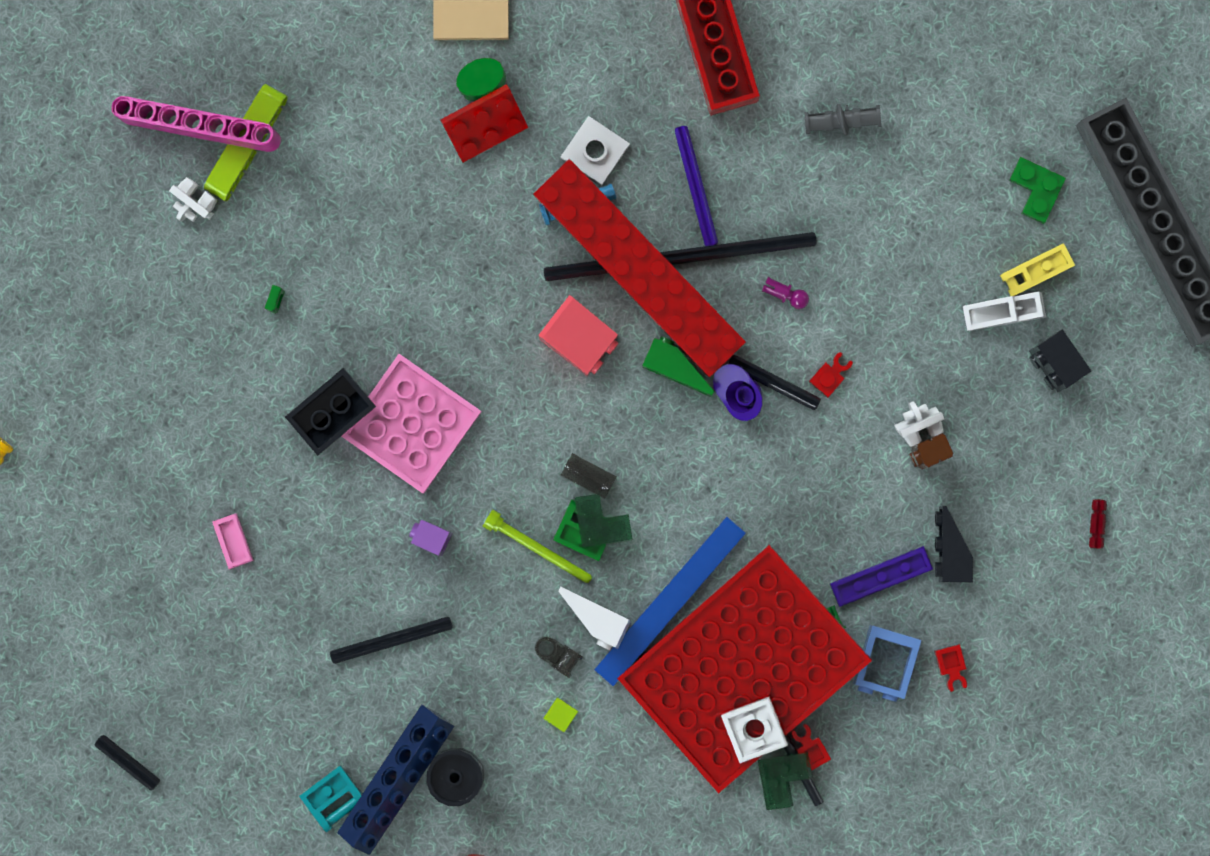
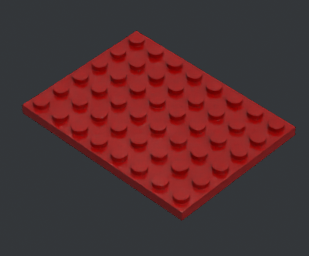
(743, 644)

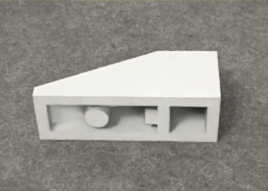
(599, 621)

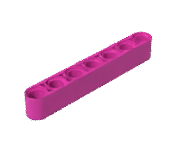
(186, 117)

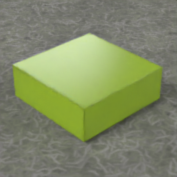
(560, 714)

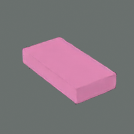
(232, 541)

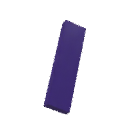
(881, 576)

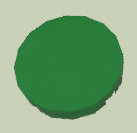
(480, 78)

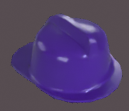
(738, 392)

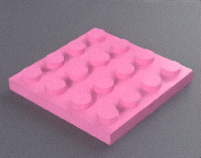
(413, 424)

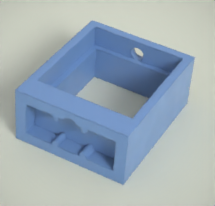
(888, 693)

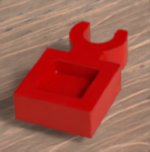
(829, 377)
(951, 662)
(814, 747)

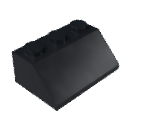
(330, 411)

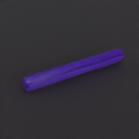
(696, 186)

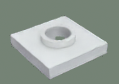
(595, 168)
(747, 746)

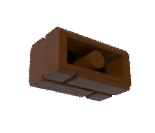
(931, 452)

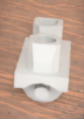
(184, 192)
(918, 419)

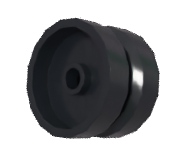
(460, 762)

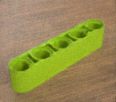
(234, 158)

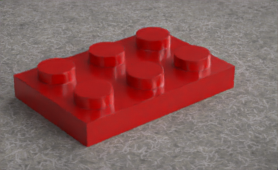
(484, 123)

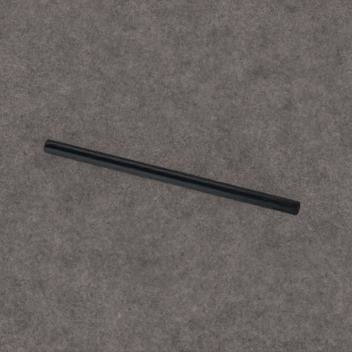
(694, 254)

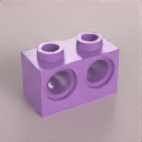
(430, 537)

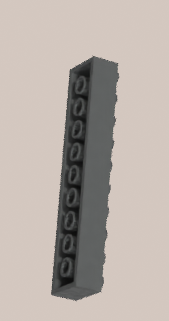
(1152, 213)

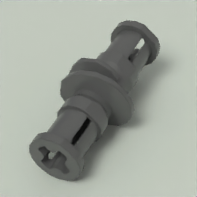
(842, 119)

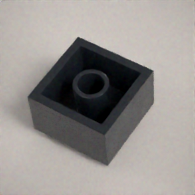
(1059, 361)

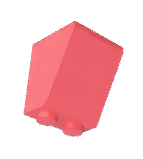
(579, 336)

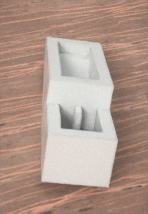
(1004, 311)

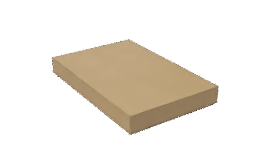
(471, 19)

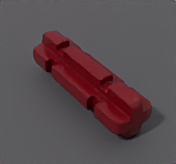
(1098, 522)

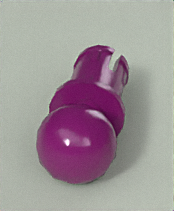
(798, 299)

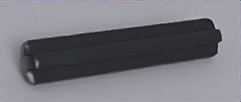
(127, 762)

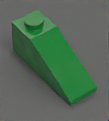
(672, 364)

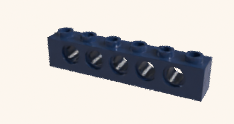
(395, 779)

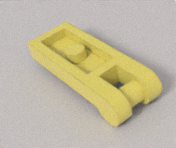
(1038, 269)

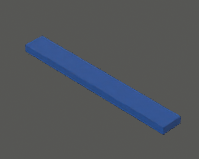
(670, 600)

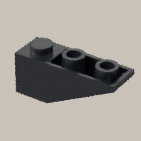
(954, 555)

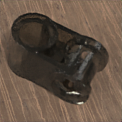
(559, 656)

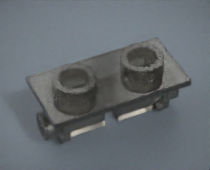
(588, 475)

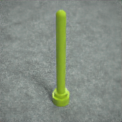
(495, 523)

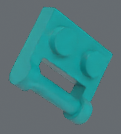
(328, 791)

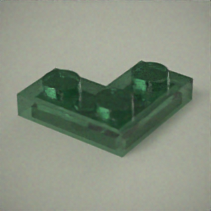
(596, 529)
(777, 773)

